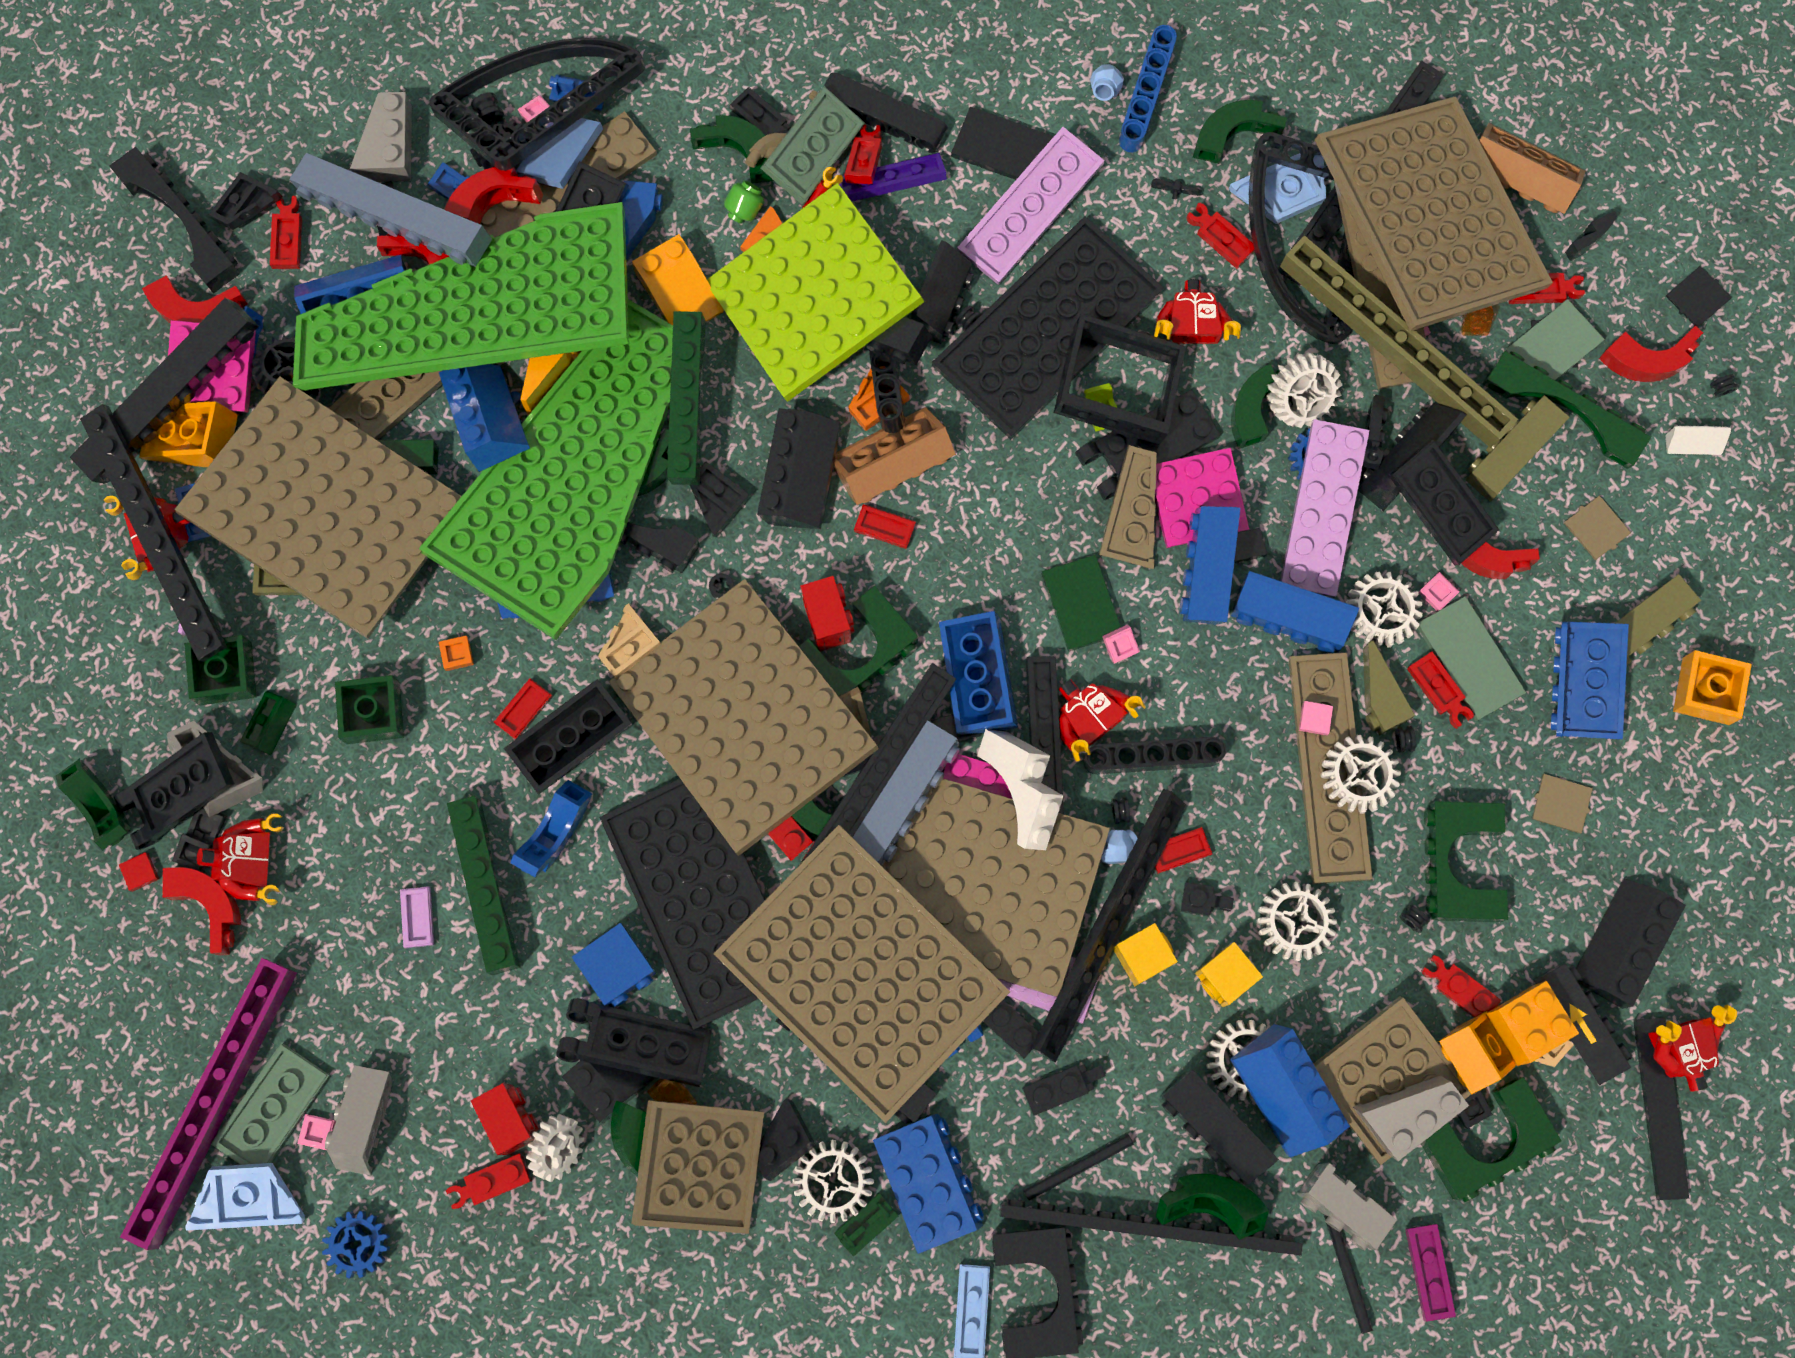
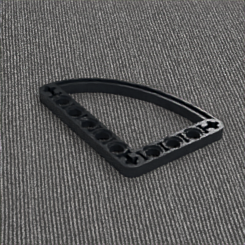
(626, 67)
(1261, 240)

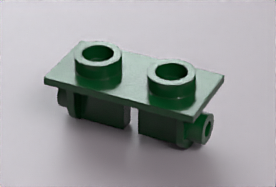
(866, 1225)

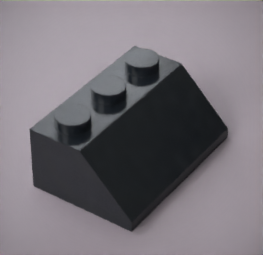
(943, 291)

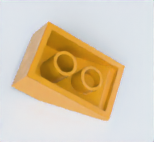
(676, 281)
(542, 375)
(193, 435)

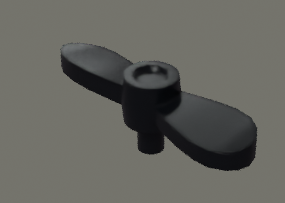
(1175, 188)

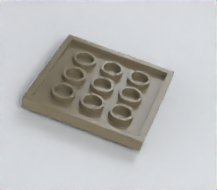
(1380, 1060)
(697, 1167)

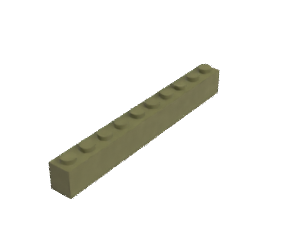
(1396, 342)

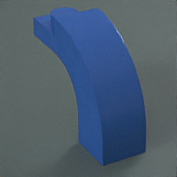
(554, 831)

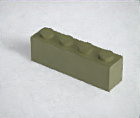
(1520, 444)
(1658, 613)

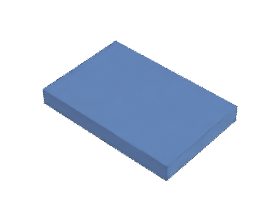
(559, 157)

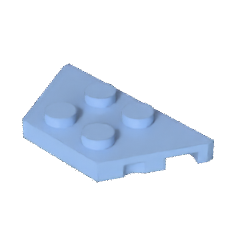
(1286, 190)
(244, 1198)

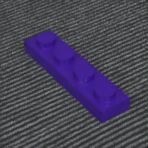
(898, 177)

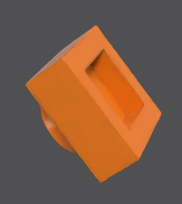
(456, 653)

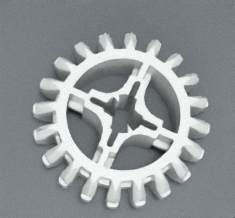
(1300, 382)
(1393, 614)
(1368, 781)
(1283, 917)
(1227, 1041)
(808, 1173)

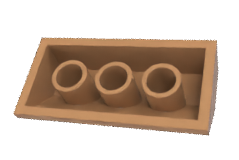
(1531, 169)
(891, 458)

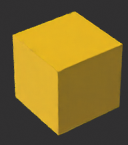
(1145, 954)
(1228, 975)

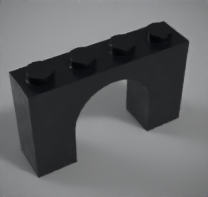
(1058, 1331)

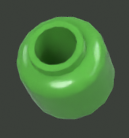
(744, 201)

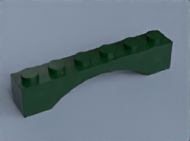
(684, 416)
(1615, 437)
(482, 887)

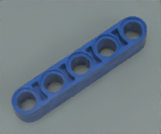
(1148, 77)

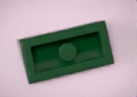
(268, 722)

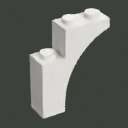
(1023, 772)

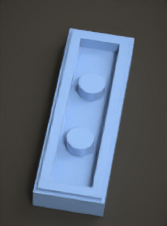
(971, 1311)

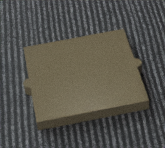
(1597, 527)
(1562, 803)

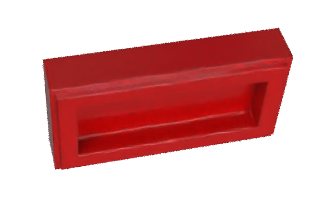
(884, 526)
(523, 709)
(1183, 850)

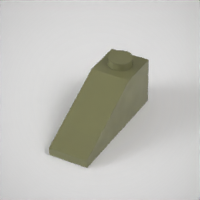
(1383, 697)

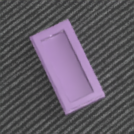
(417, 917)

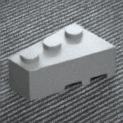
(386, 140)
(246, 782)
(1412, 1115)
(358, 1119)
(1345, 1207)

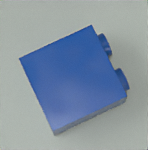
(614, 966)

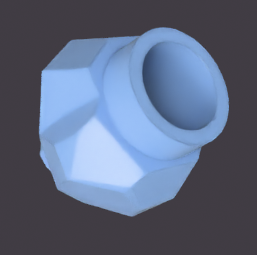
(1106, 82)
(1118, 846)

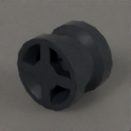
(487, 108)

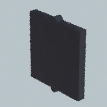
(1698, 296)

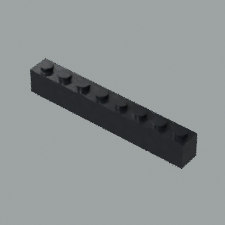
(174, 382)

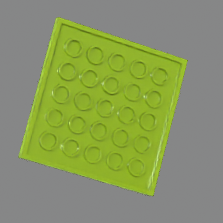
(813, 292)

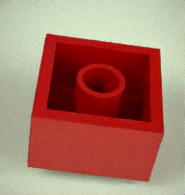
(826, 614)
(505, 1118)

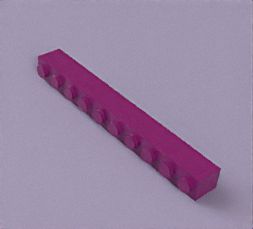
(208, 1105)

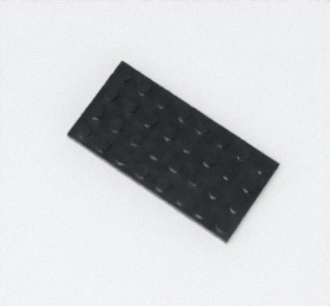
(1018, 348)
(689, 893)

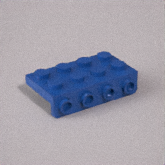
(1590, 680)
(929, 1183)

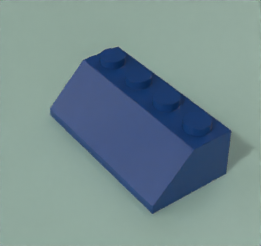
(345, 284)
(484, 414)
(1210, 564)
(1294, 612)
(979, 663)
(1289, 1091)

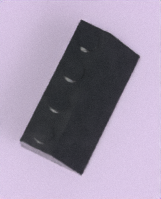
(1430, 424)
(799, 469)
(567, 736)
(1628, 942)
(1218, 1128)

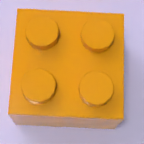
(1712, 687)
(1532, 1023)
(1477, 1053)

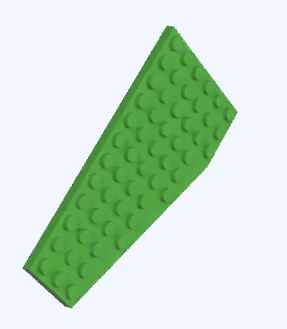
(530, 296)
(552, 517)

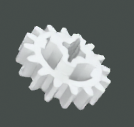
(555, 1147)

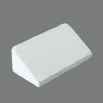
(1697, 440)

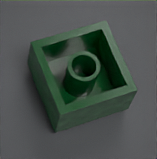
(223, 676)
(369, 709)

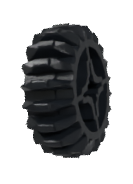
(277, 354)

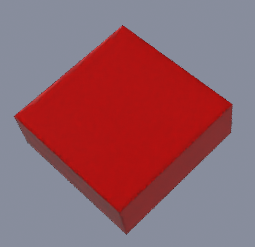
(138, 872)

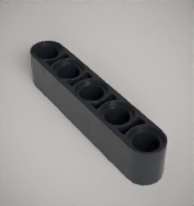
(891, 114)
(887, 402)
(1166, 748)

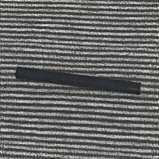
(1078, 1167)
(1350, 1280)

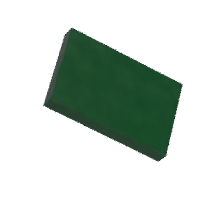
(1081, 602)

